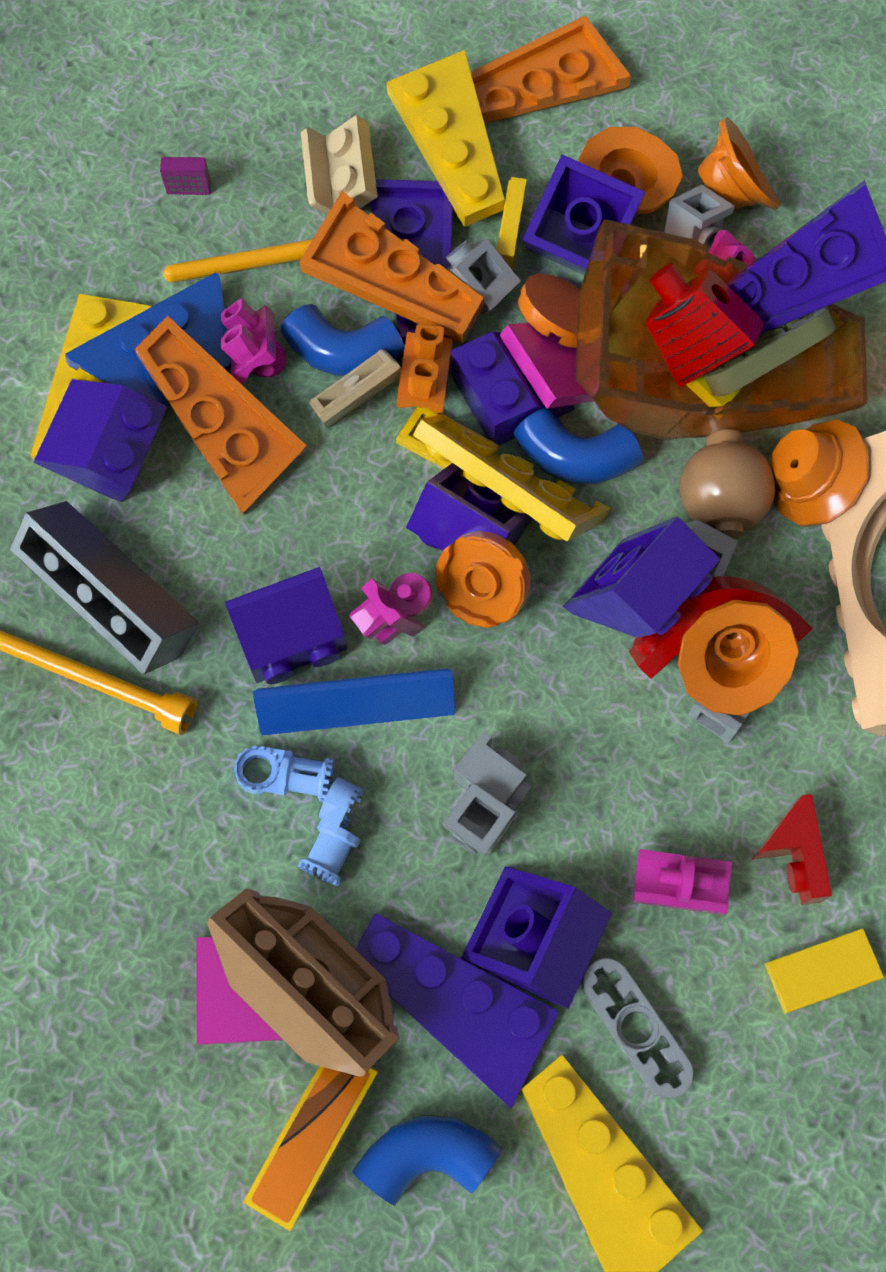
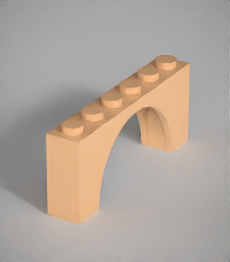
(853, 545)

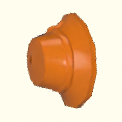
(636, 160)
(734, 171)
(828, 475)
(738, 669)

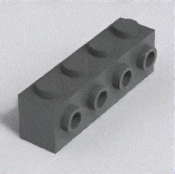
(104, 586)

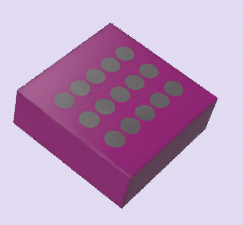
(185, 175)

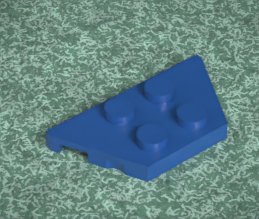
(113, 353)

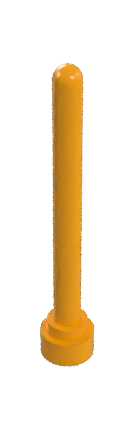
(236, 261)
(167, 708)

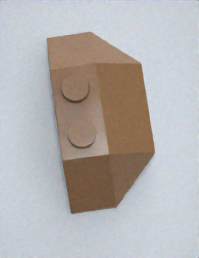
(305, 981)

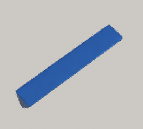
(354, 701)

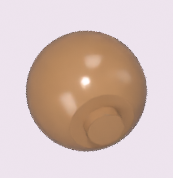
(727, 484)

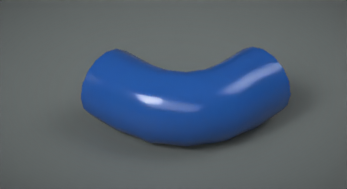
(334, 349)
(575, 457)
(425, 1146)

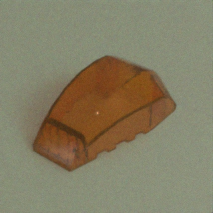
(631, 379)

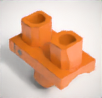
(425, 369)

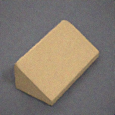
(356, 387)

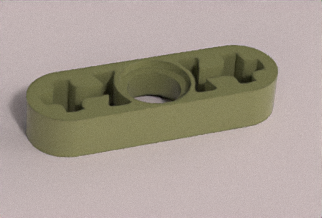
(770, 351)

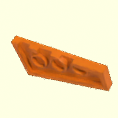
(549, 72)
(375, 265)
(226, 422)

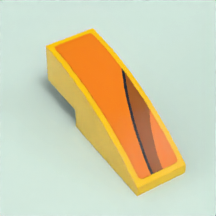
(308, 1144)

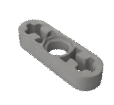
(649, 1069)

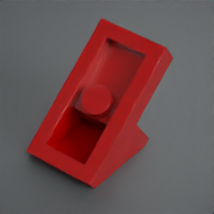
(800, 836)

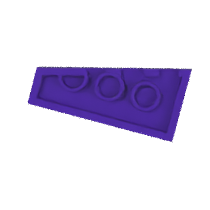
(420, 215)
(819, 263)
(468, 1011)

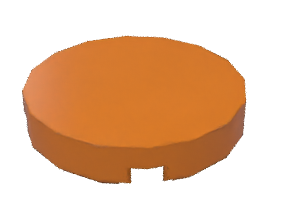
(551, 307)
(483, 579)

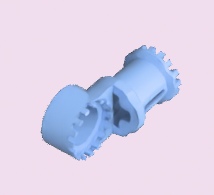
(287, 773)
(333, 840)

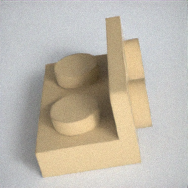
(339, 164)

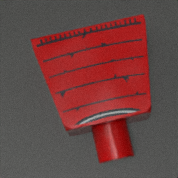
(699, 323)

